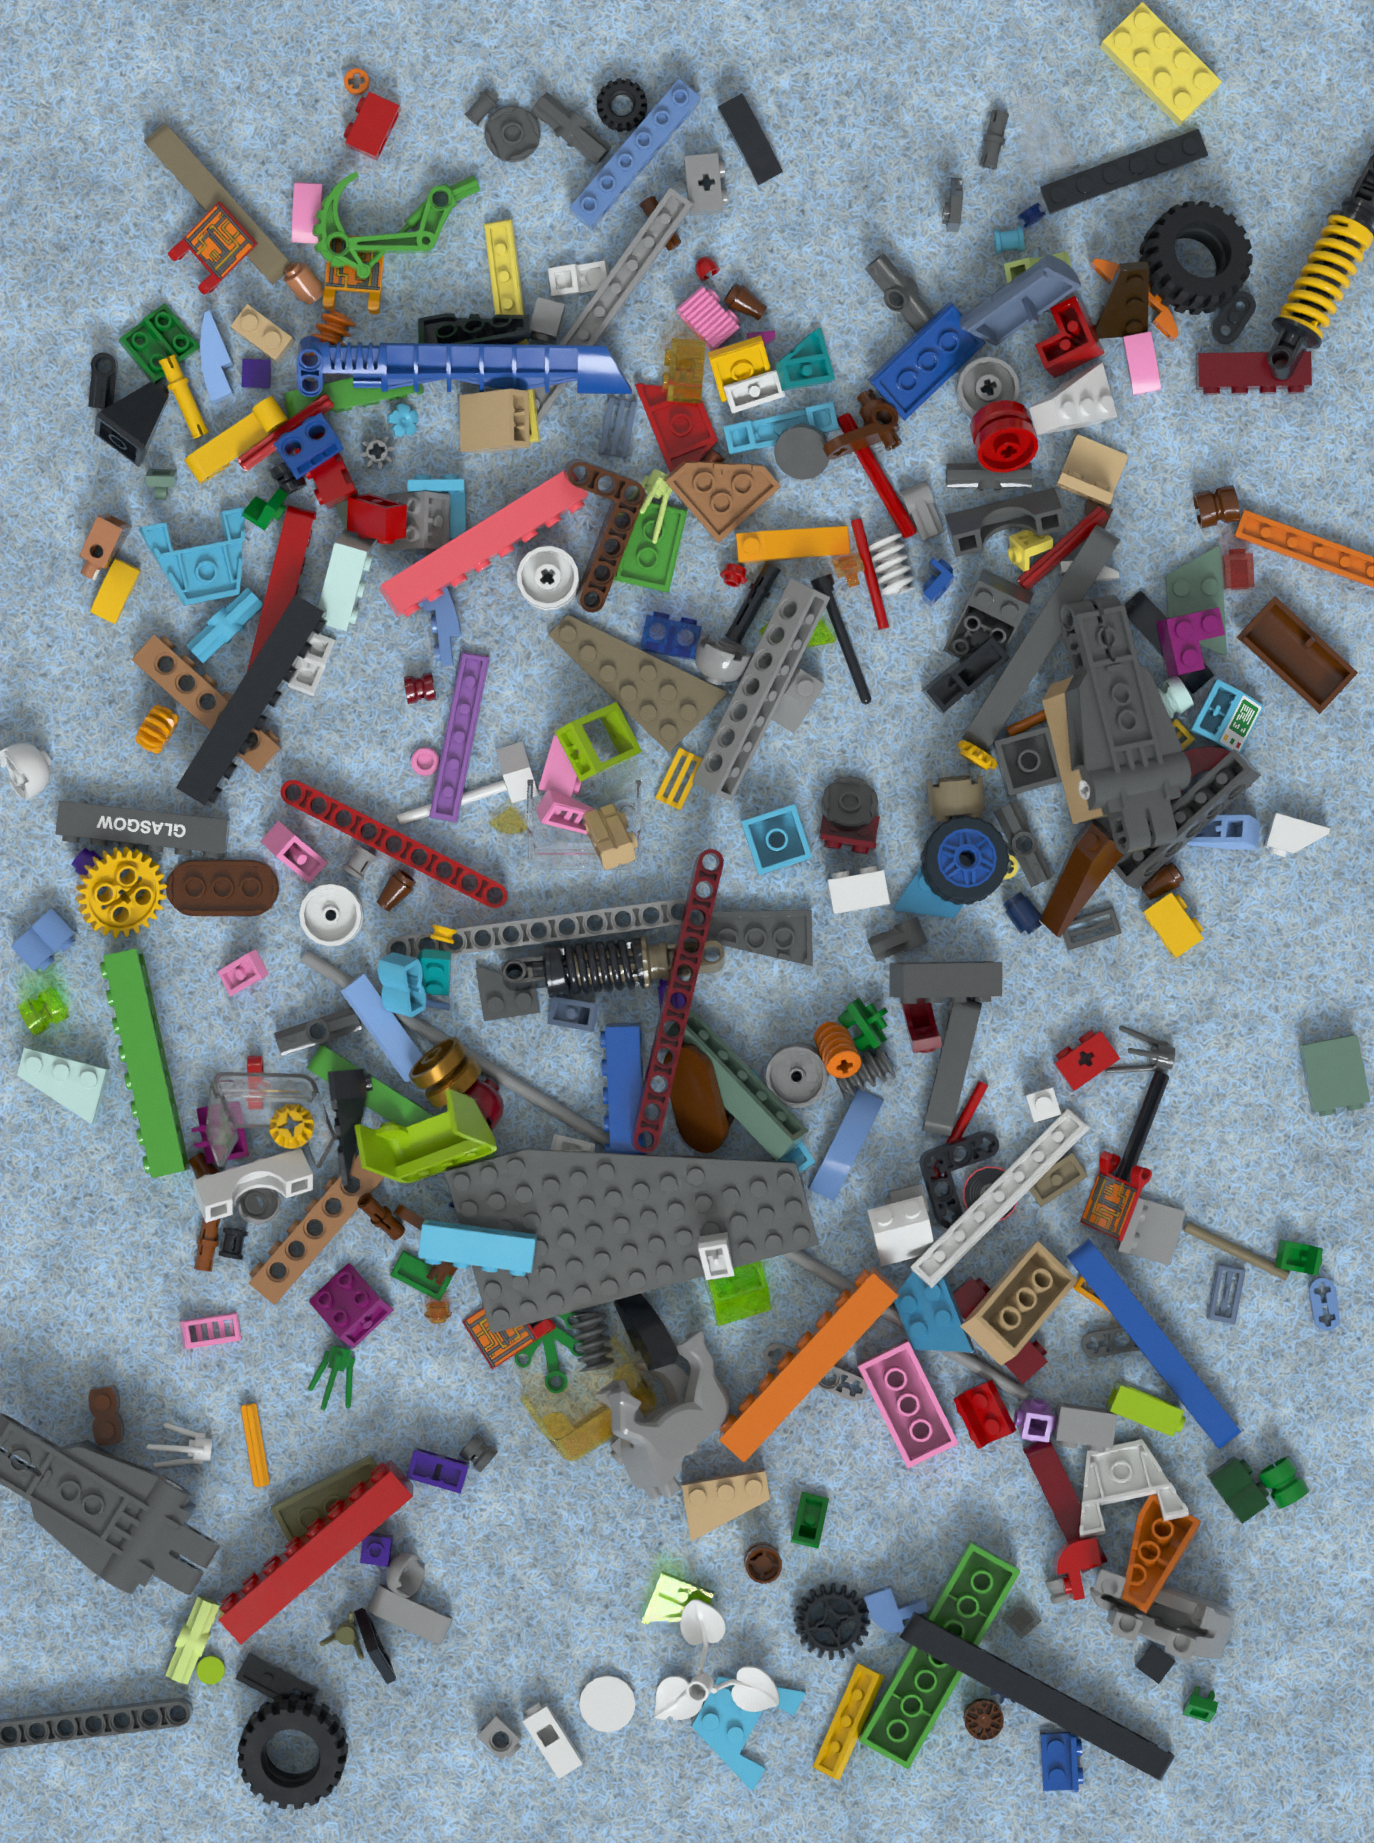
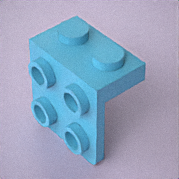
(450, 485)

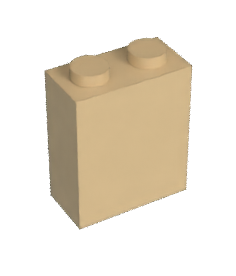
(494, 421)

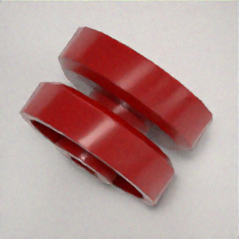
(1004, 436)

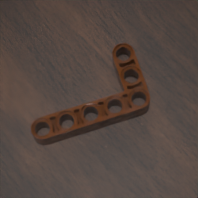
(608, 530)

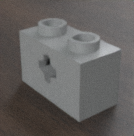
(702, 167)

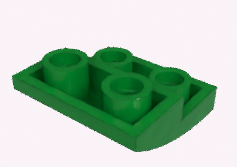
(157, 338)

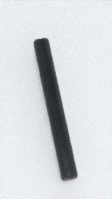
(1142, 1125)

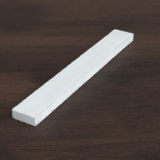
(999, 1198)

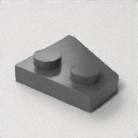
(953, 209)
(501, 1002)

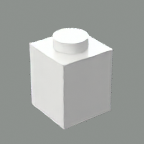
(1042, 1104)

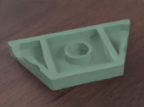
(1198, 588)

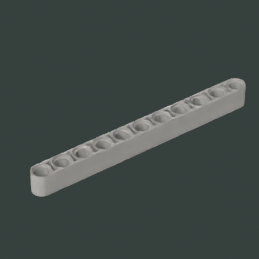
(553, 932)

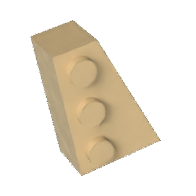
(722, 1498)

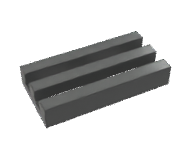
(1113, 921)

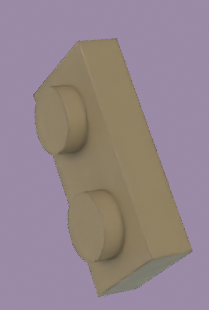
(1058, 1179)

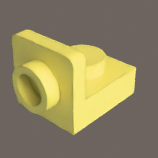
(1027, 544)

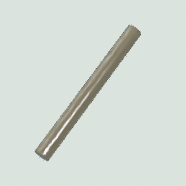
(1235, 1250)

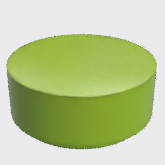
(210, 1669)

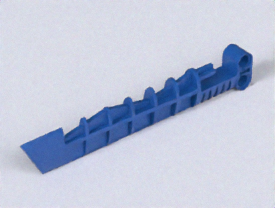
(482, 364)

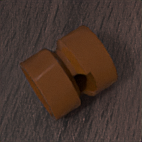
(1217, 506)
(762, 1562)

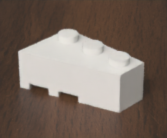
(1076, 403)

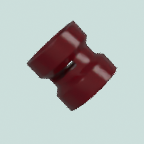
(419, 688)

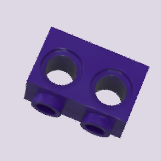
(438, 1470)

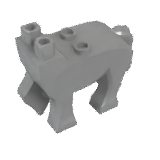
(662, 1437)
(1175, 1619)

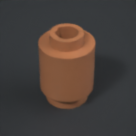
(303, 282)

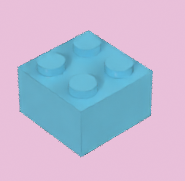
(776, 839)

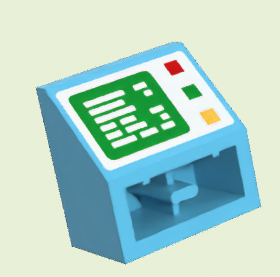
(1226, 717)

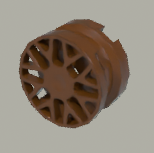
(983, 1719)

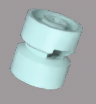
(1175, 696)

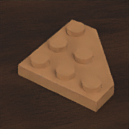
(721, 492)

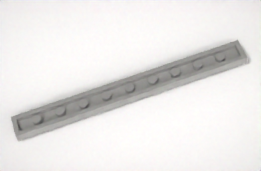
(620, 283)

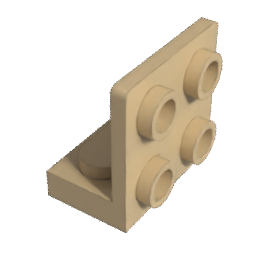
(1092, 470)

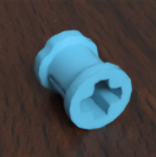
(1009, 240)

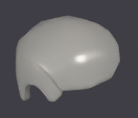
(251, 1210)
(407, 1582)

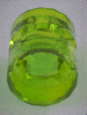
(42, 1011)

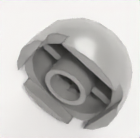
(721, 660)

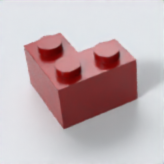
(1075, 342)

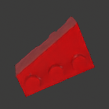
(332, 480)

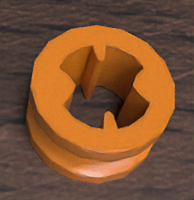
(350, 76)

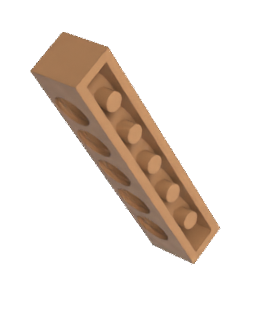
(149, 660)
(273, 1287)

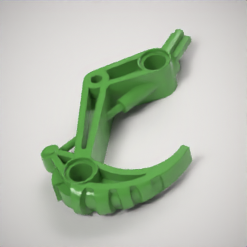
(421, 241)

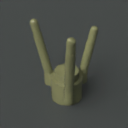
(346, 1634)

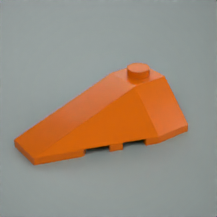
(1155, 1552)

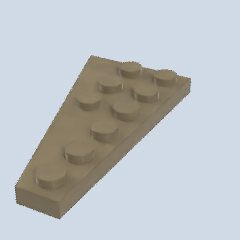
(648, 689)

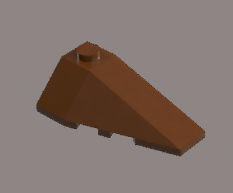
(1084, 869)

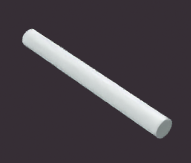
(468, 797)

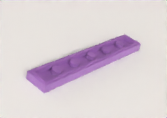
(459, 737)

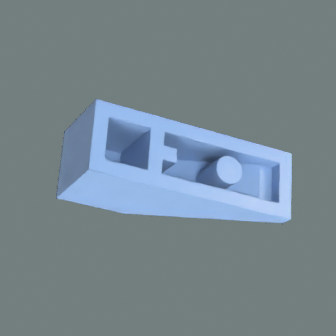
(1229, 832)

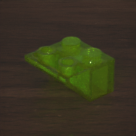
(739, 1295)

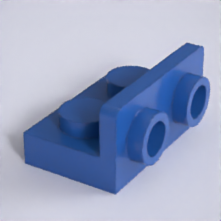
(937, 585)
(1059, 1761)

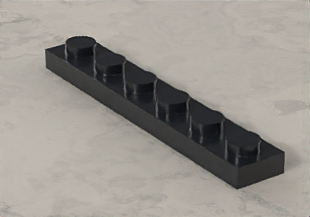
(1124, 171)

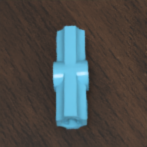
(225, 625)

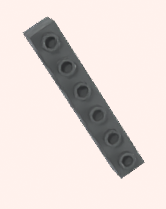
(1191, 815)

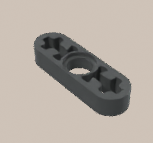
(1099, 1335)

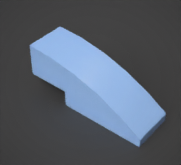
(214, 360)

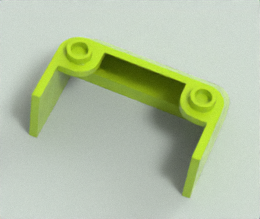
(429, 1145)

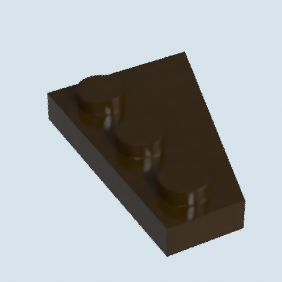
(1127, 302)

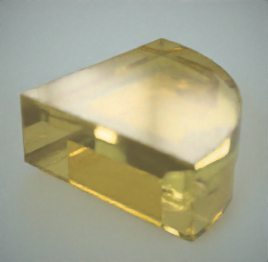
(509, 822)

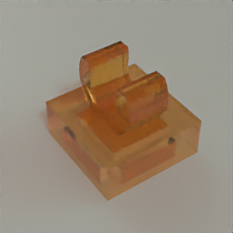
(848, 567)

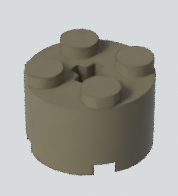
(955, 797)

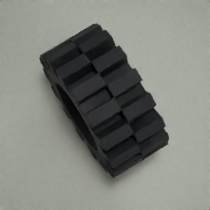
(616, 88)

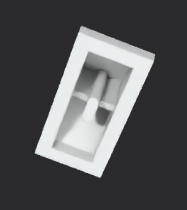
(516, 771)
(716, 1256)

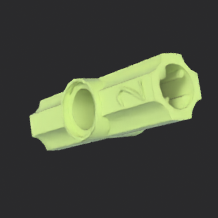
(192, 1640)

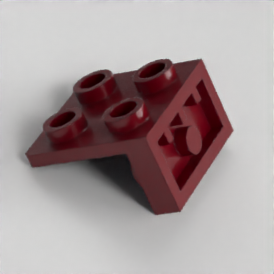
(860, 840)

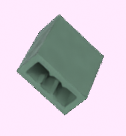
(1334, 1074)

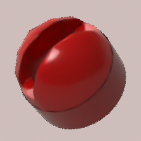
(704, 266)

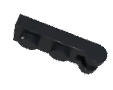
(271, 1679)

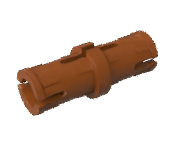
(206, 1245)

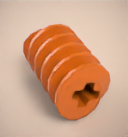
(333, 329)
(837, 1050)

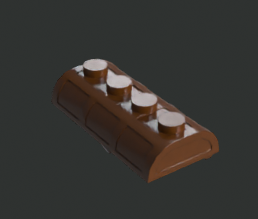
(1297, 654)

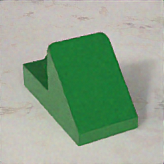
(809, 1520)

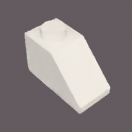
(1291, 834)

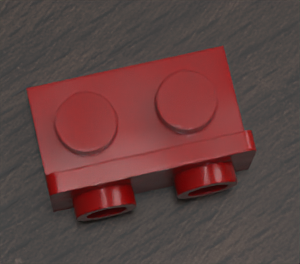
(984, 1414)

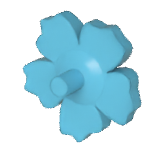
(403, 420)

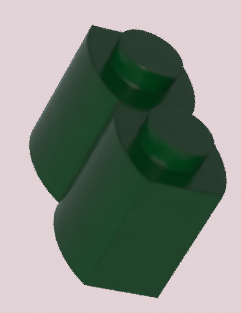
(1238, 1489)

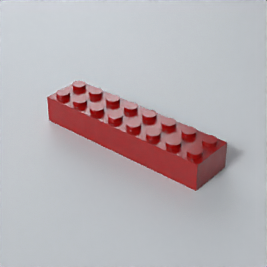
(315, 1551)

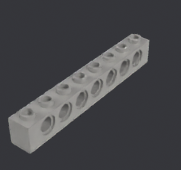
(760, 689)

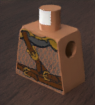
(110, 535)

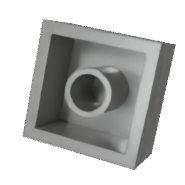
(1084, 1426)

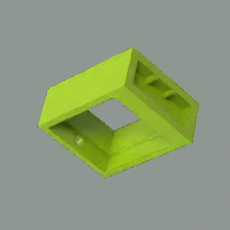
(587, 762)
(1145, 1409)

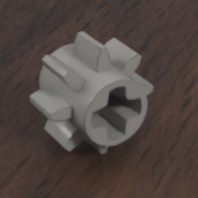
(384, 456)

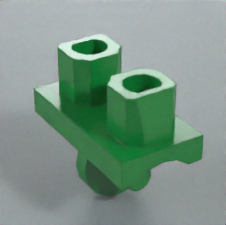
(868, 1020)

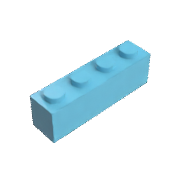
(477, 1246)

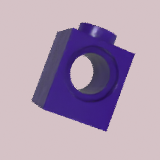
(376, 1549)

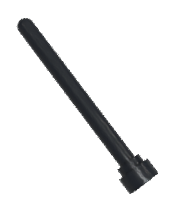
(825, 585)

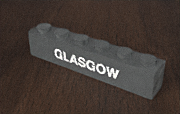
(143, 828)

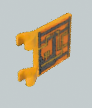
(346, 279)

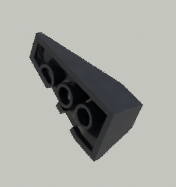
(473, 330)
(349, 1101)

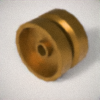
(444, 1069)

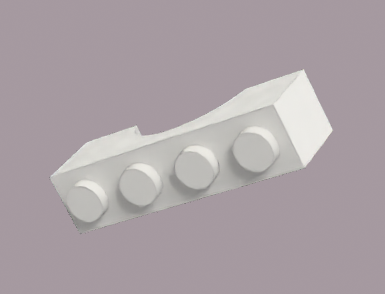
(284, 1172)

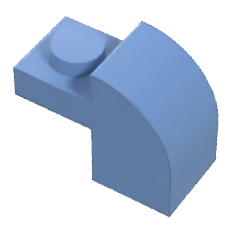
(887, 1613)

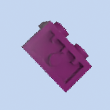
(350, 1306)

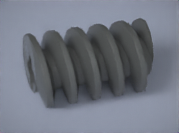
(868, 1071)
(592, 1340)

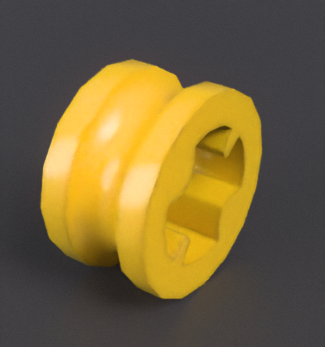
(443, 934)

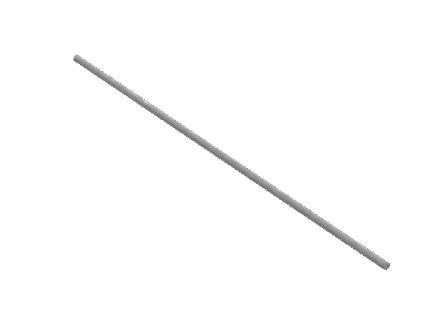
(602, 1137)

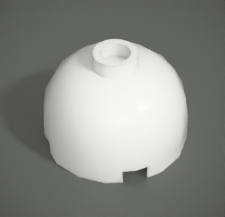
(26, 768)

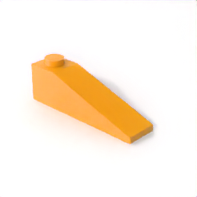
(791, 544)

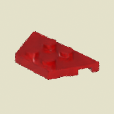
(679, 427)

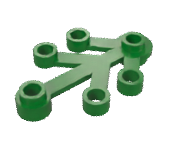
(550, 1353)

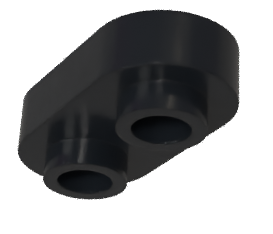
(1233, 318)

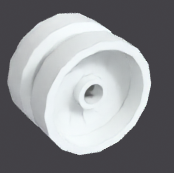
(540, 563)
(348, 915)

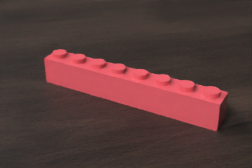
(481, 543)

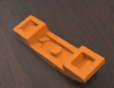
(1164, 321)

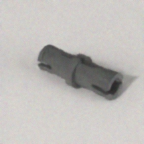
(994, 139)

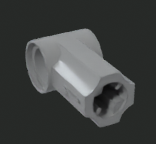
(920, 506)

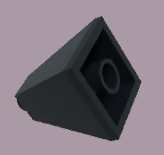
(133, 421)

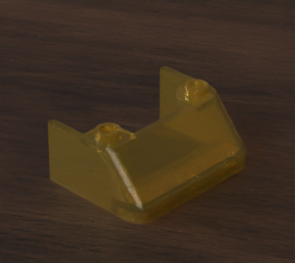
(595, 1429)

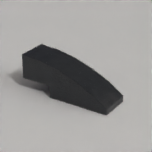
(749, 139)
(965, 674)
(646, 1331)

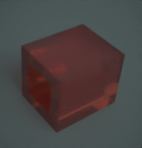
(1238, 570)

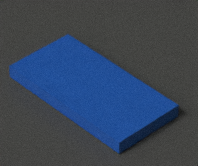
(925, 361)

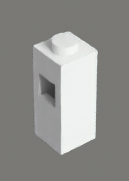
(552, 1739)

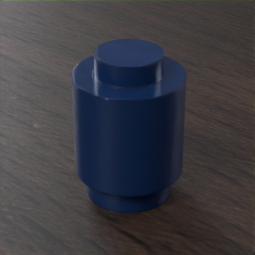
(1023, 913)

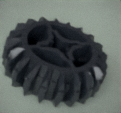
(819, 1625)

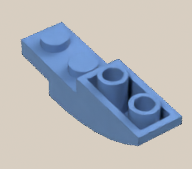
(444, 623)

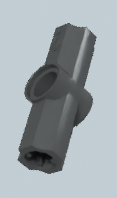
(571, 128)
(899, 292)
(976, 476)
(1015, 826)
(300, 1036)

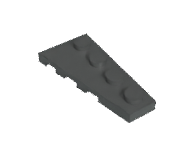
(768, 933)

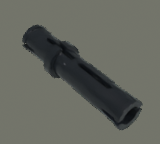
(753, 602)

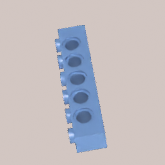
(635, 154)

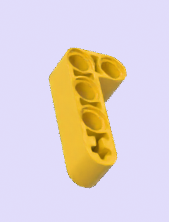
(236, 440)

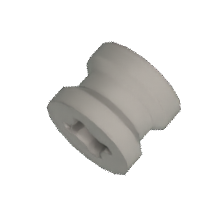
(1056, 1587)

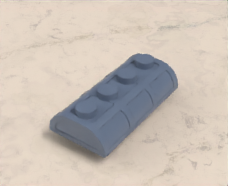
(1021, 300)

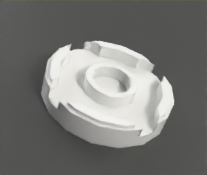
(607, 1703)

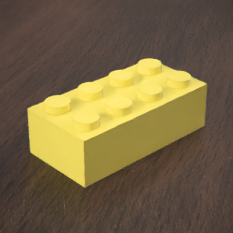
(1160, 64)

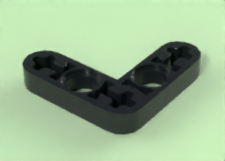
(946, 1164)

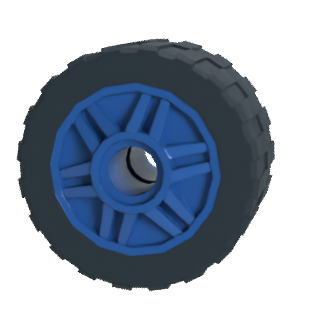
(976, 841)

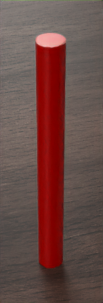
(870, 575)
(966, 1115)

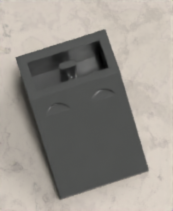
(990, 611)

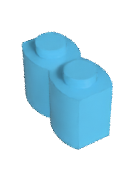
(402, 984)

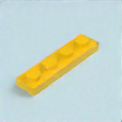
(848, 1721)

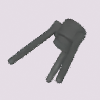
(1160, 1056)

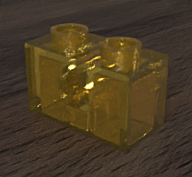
(685, 370)

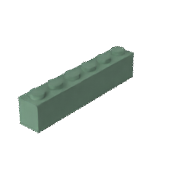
(744, 1092)

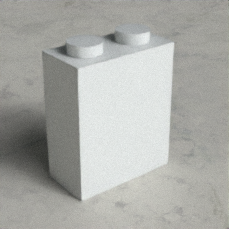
(901, 1230)

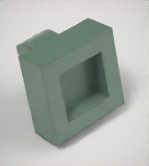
(161, 480)

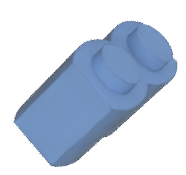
(45, 940)

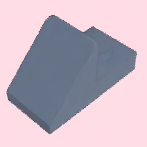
(573, 1014)

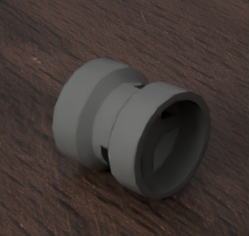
(478, 1452)

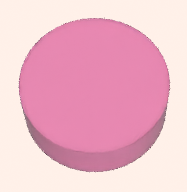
(425, 761)

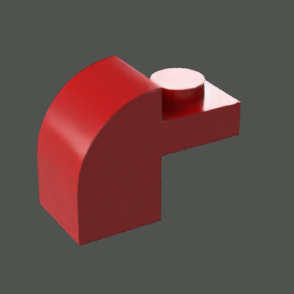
(1073, 1557)

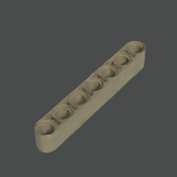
(209, 192)

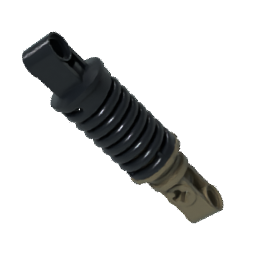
(612, 966)

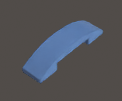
(846, 1144)

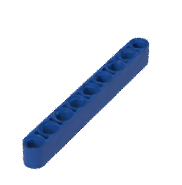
(1153, 1343)

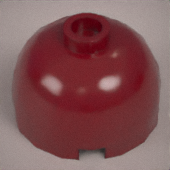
(488, 1100)

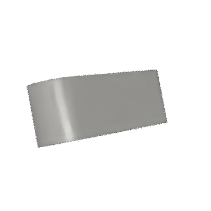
(413, 1617)

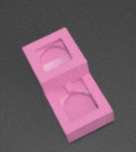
(306, 202)
(1142, 363)

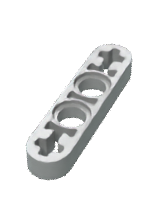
(851, 1377)

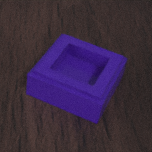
(256, 373)

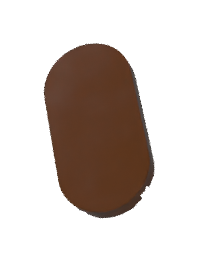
(222, 888)
(697, 1101)

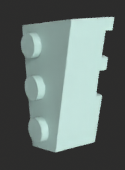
(345, 580)
(66, 1080)

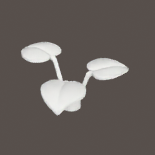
(682, 1700)

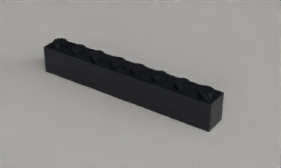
(251, 701)

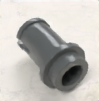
(481, 106)

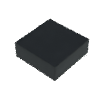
(1155, 1663)

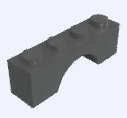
(1035, 511)

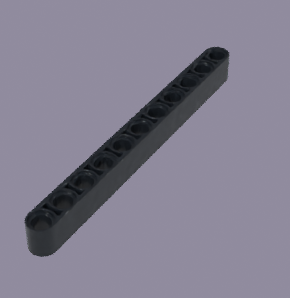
(1036, 1696)

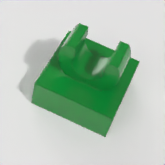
(1200, 1707)

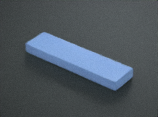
(382, 1025)

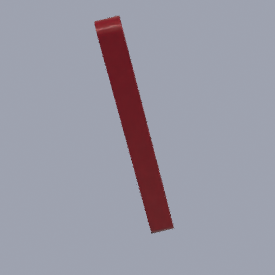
(686, 989)

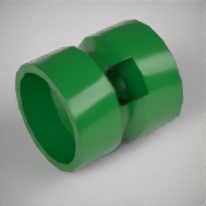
(1283, 1482)

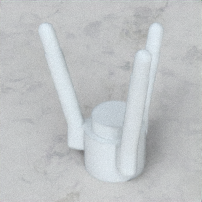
(198, 1449)

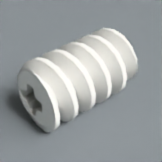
(891, 565)

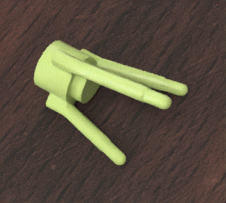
(655, 488)

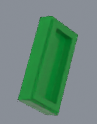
(413, 1273)

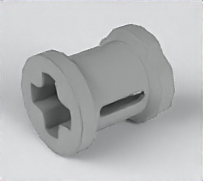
(359, 862)

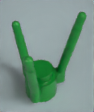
(338, 1360)

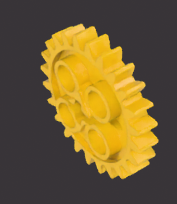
(134, 910)

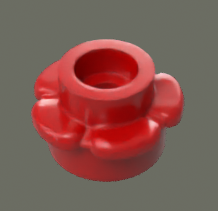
(733, 575)

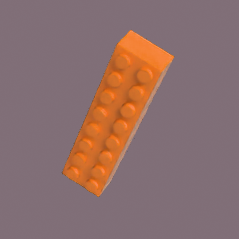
(810, 1362)

